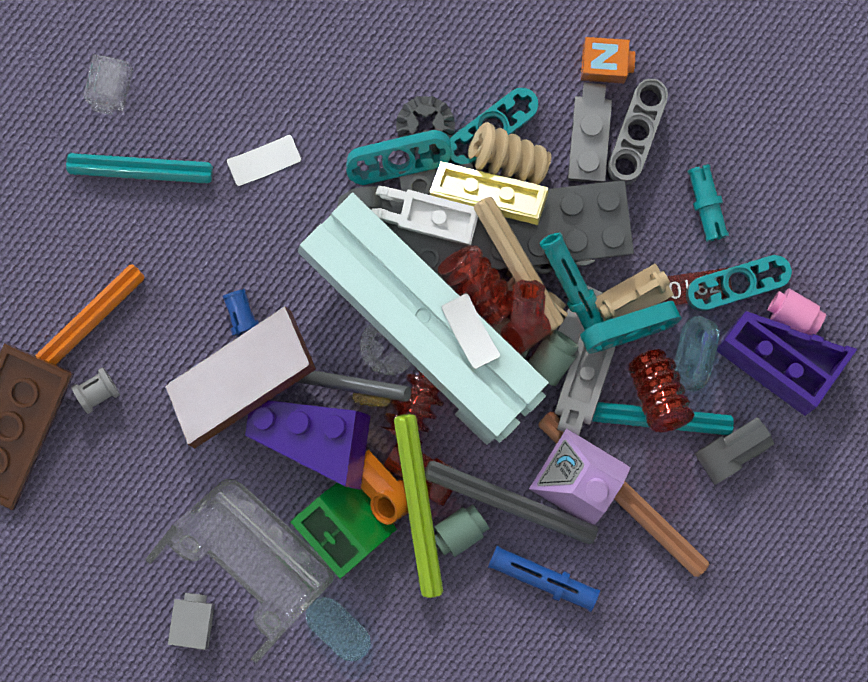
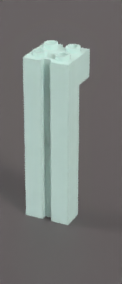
(405, 304)

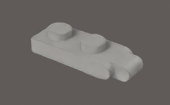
(590, 135)
(583, 388)

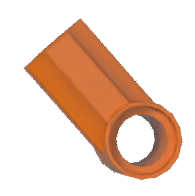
(386, 493)

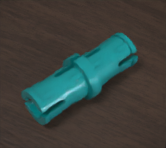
(708, 203)

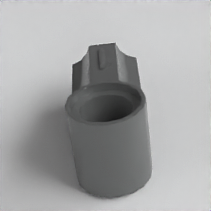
(727, 454)

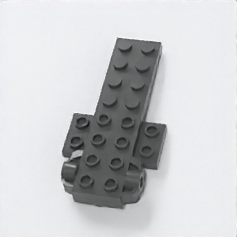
(588, 216)

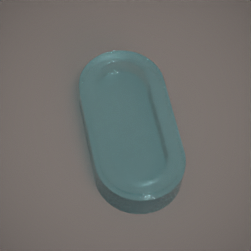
(338, 629)

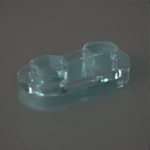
(695, 354)

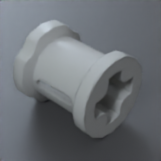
(95, 390)

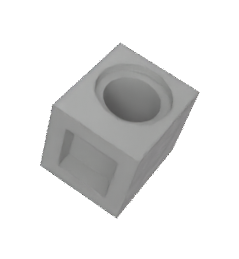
(191, 622)

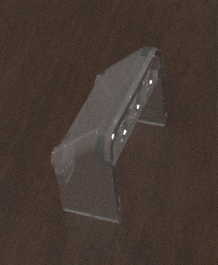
(255, 552)

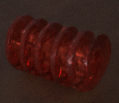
(480, 282)
(660, 391)
(422, 397)

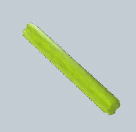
(418, 505)

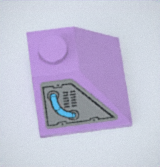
(580, 478)

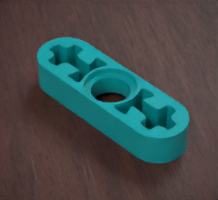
(508, 103)
(390, 170)
(761, 265)
(630, 327)

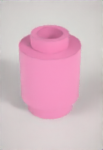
(796, 312)

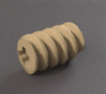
(510, 154)

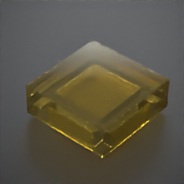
(369, 400)

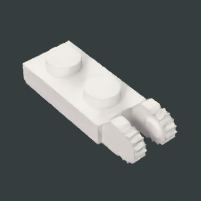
(429, 215)

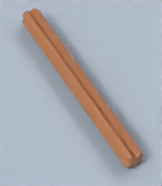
(644, 514)

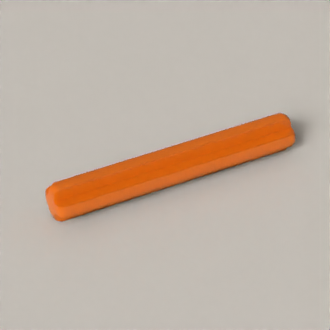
(91, 315)

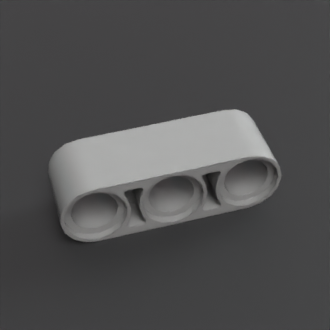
(641, 115)

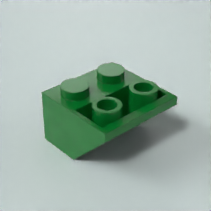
(342, 527)

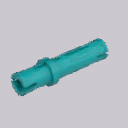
(556, 251)

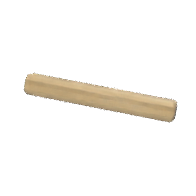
(512, 252)

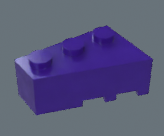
(784, 360)
(314, 436)

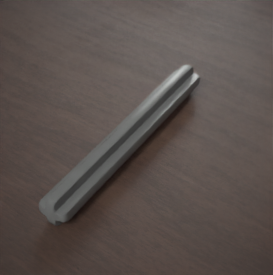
(510, 502)

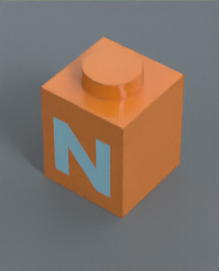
(606, 60)

